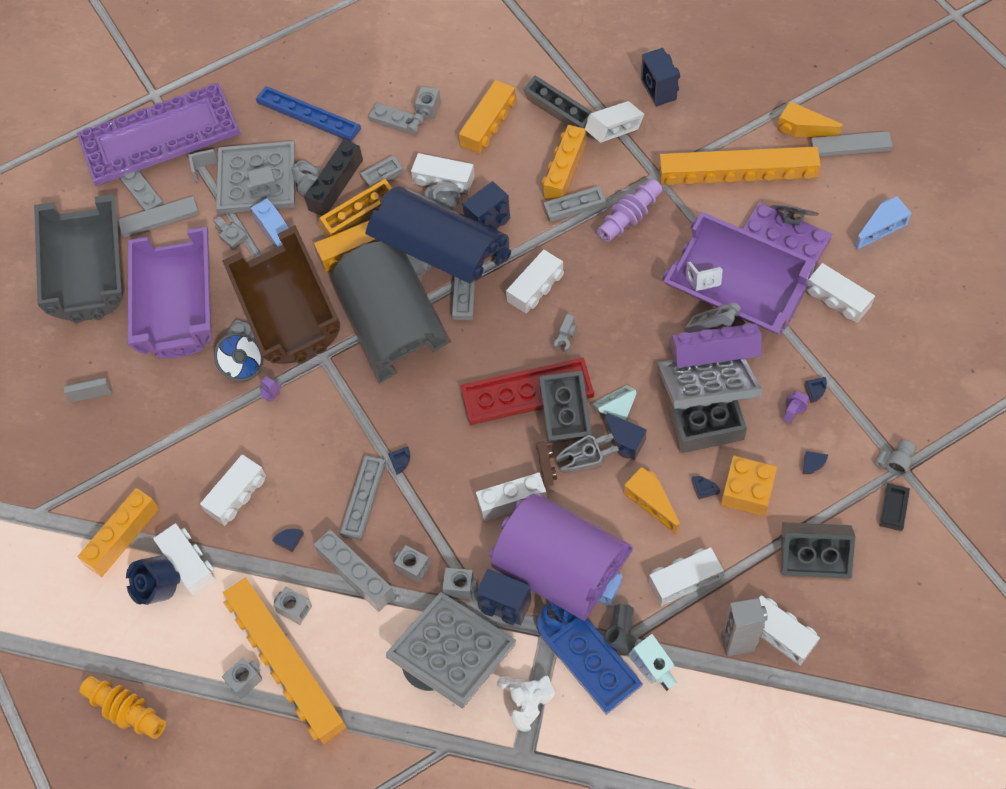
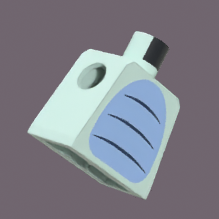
(650, 653)

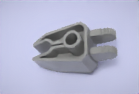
(586, 454)

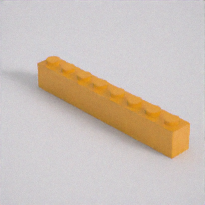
(739, 165)
(284, 660)

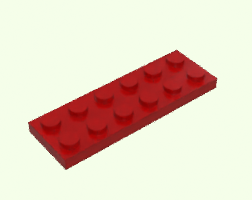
(514, 392)

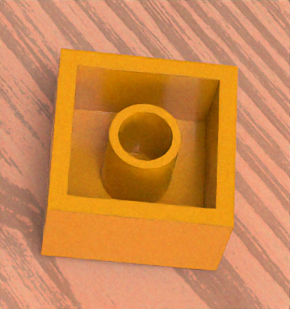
(749, 486)

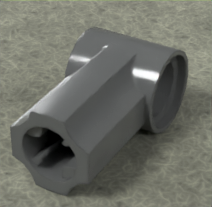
(619, 633)

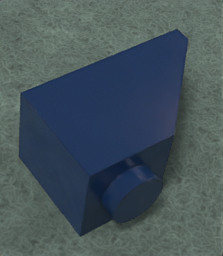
(627, 436)

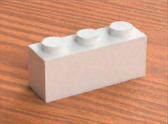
(614, 121)
(432, 170)
(535, 281)
(839, 293)
(233, 490)
(502, 498)
(185, 558)
(685, 576)
(787, 633)

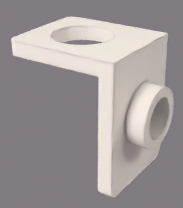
(703, 279)

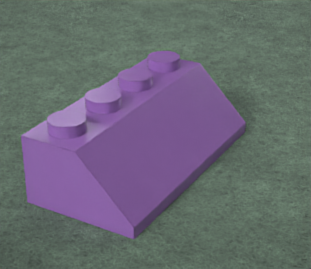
(716, 345)

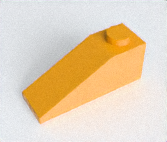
(806, 123)
(648, 494)

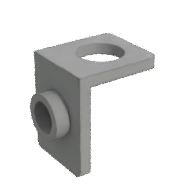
(202, 159)

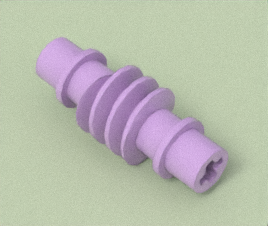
(629, 210)

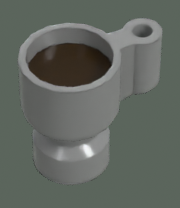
(897, 461)

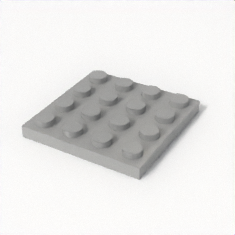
(233, 172)
(708, 383)
(451, 649)

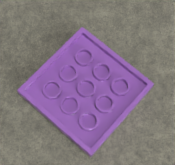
(799, 238)

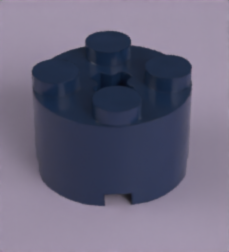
(152, 580)

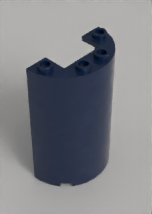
(436, 234)

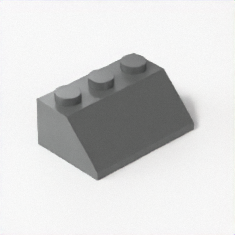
(817, 550)

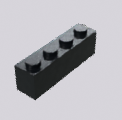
(334, 178)

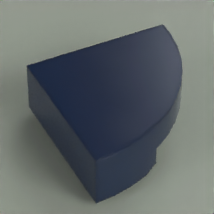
(816, 388)
(400, 459)
(814, 462)
(704, 487)
(288, 538)

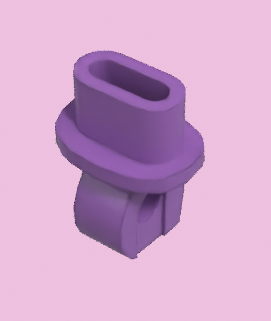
(270, 389)
(796, 404)

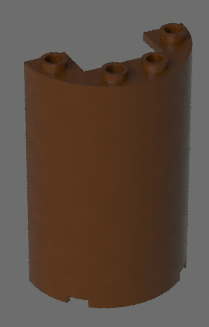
(284, 301)

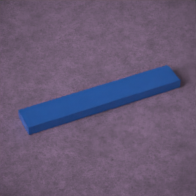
(308, 114)

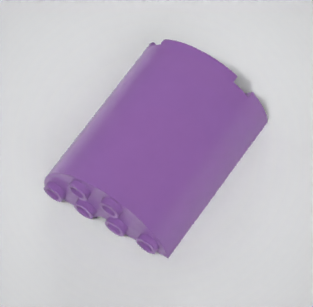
(558, 554)

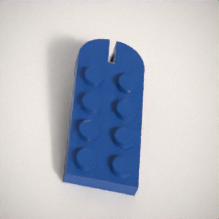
(588, 657)

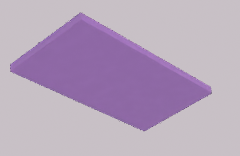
(157, 133)

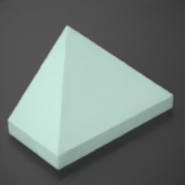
(616, 403)

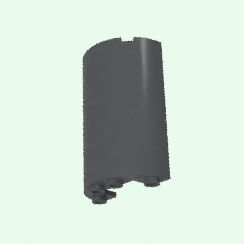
(78, 261)
(386, 306)

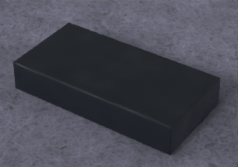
(894, 507)

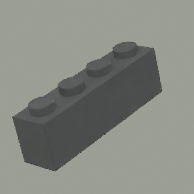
(556, 103)

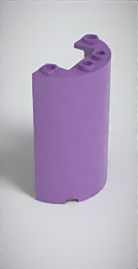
(755, 275)
(169, 296)

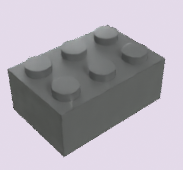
(564, 407)
(708, 425)

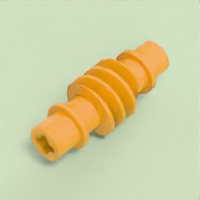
(122, 707)

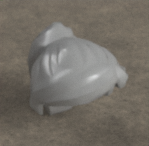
(304, 176)
(444, 193)

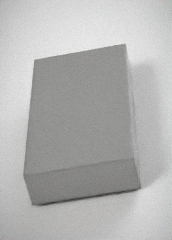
(88, 390)

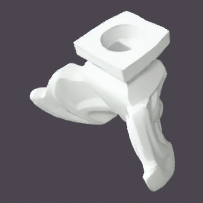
(527, 697)

